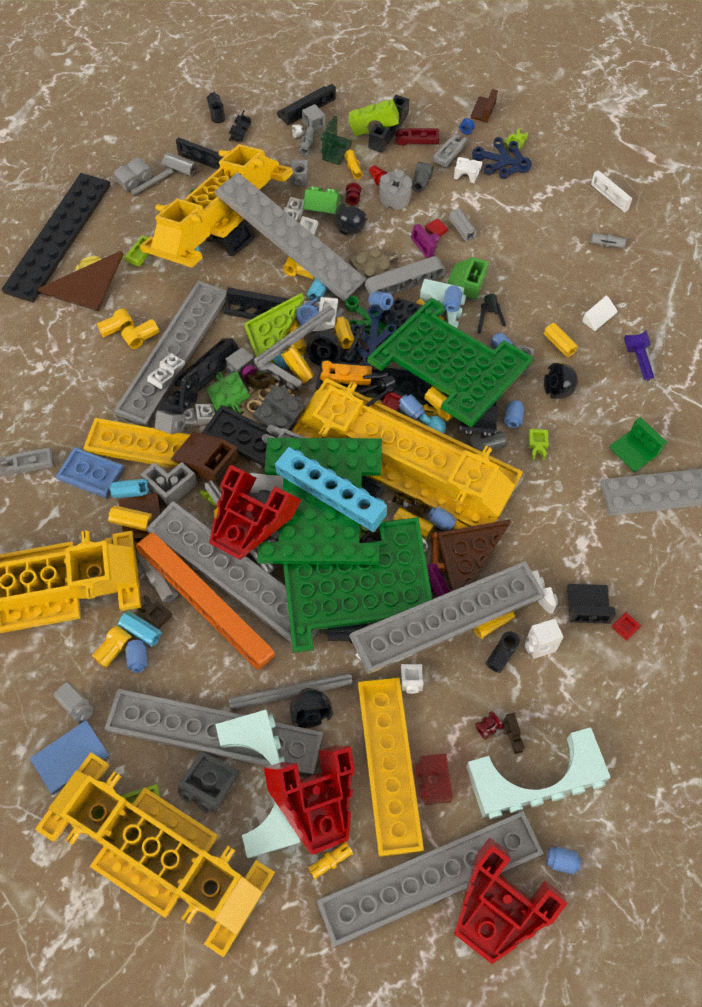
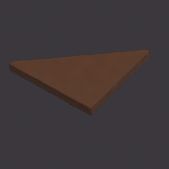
(87, 285)
(468, 549)

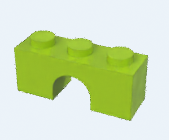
(383, 112)

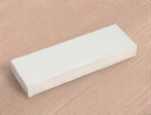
(611, 191)

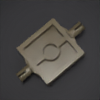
(372, 262)

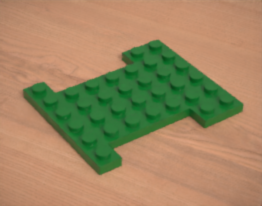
(452, 362)
(317, 530)
(358, 594)

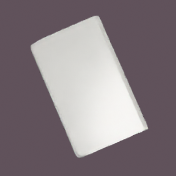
(599, 314)
(266, 482)

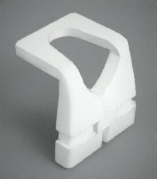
(468, 167)

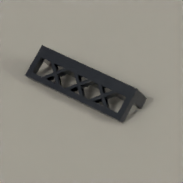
(319, 97)
(198, 153)
(247, 300)
(211, 362)

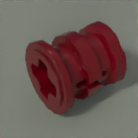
(353, 193)
(488, 725)

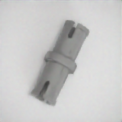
(307, 141)
(608, 240)

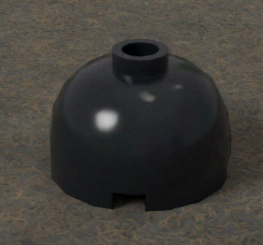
(349, 220)
(324, 346)
(560, 381)
(310, 708)

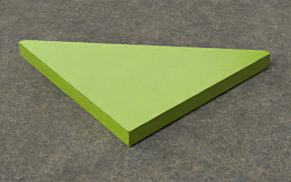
(272, 325)

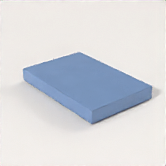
(90, 472)
(66, 755)

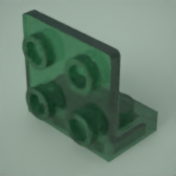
(333, 146)

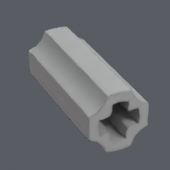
(179, 164)
(462, 224)

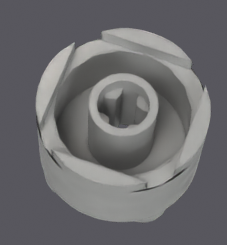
(395, 190)

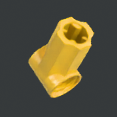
(292, 268)
(119, 321)
(136, 335)
(436, 398)
(115, 642)

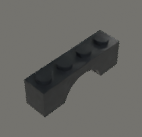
(380, 135)

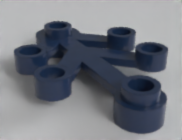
(503, 159)
(372, 341)

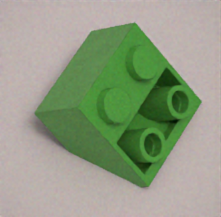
(321, 201)
(470, 275)

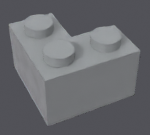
(172, 485)

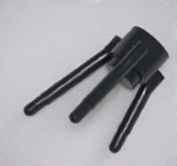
(491, 305)
(350, 355)
(386, 383)

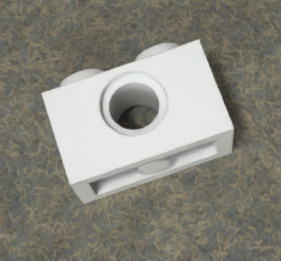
(543, 639)

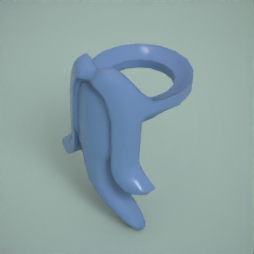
(304, 312)

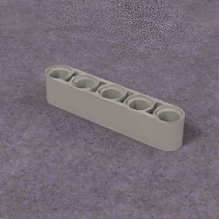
(406, 276)

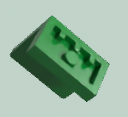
(638, 445)

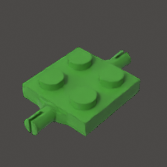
(228, 392)

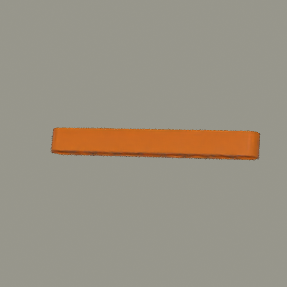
(205, 601)

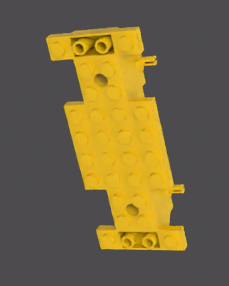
(190, 221)
(48, 581)
(156, 852)

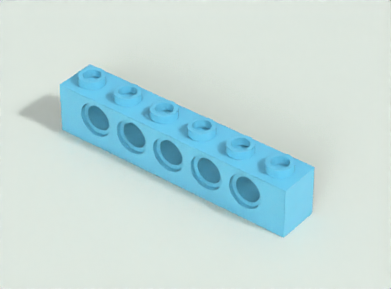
(369, 518)

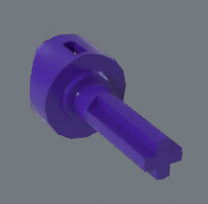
(638, 344)

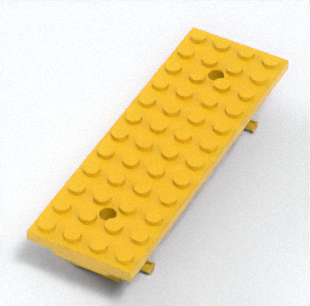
(415, 456)

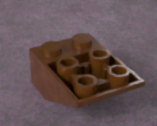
(207, 456)

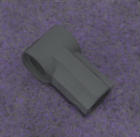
(422, 174)
(495, 441)

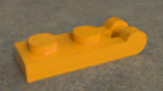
(346, 373)

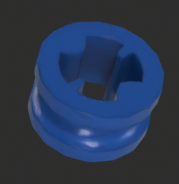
(466, 130)

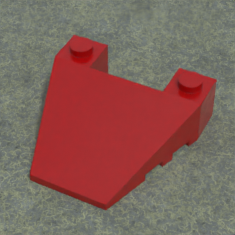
(245, 521)
(319, 803)
(496, 912)

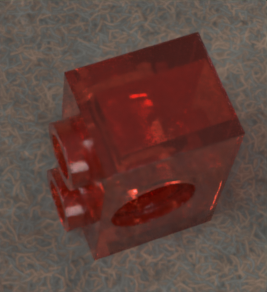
(437, 766)

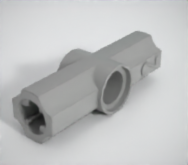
(163, 587)

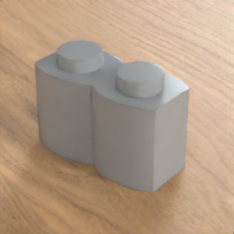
(133, 174)
(74, 702)

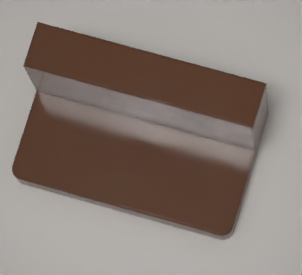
(484, 107)

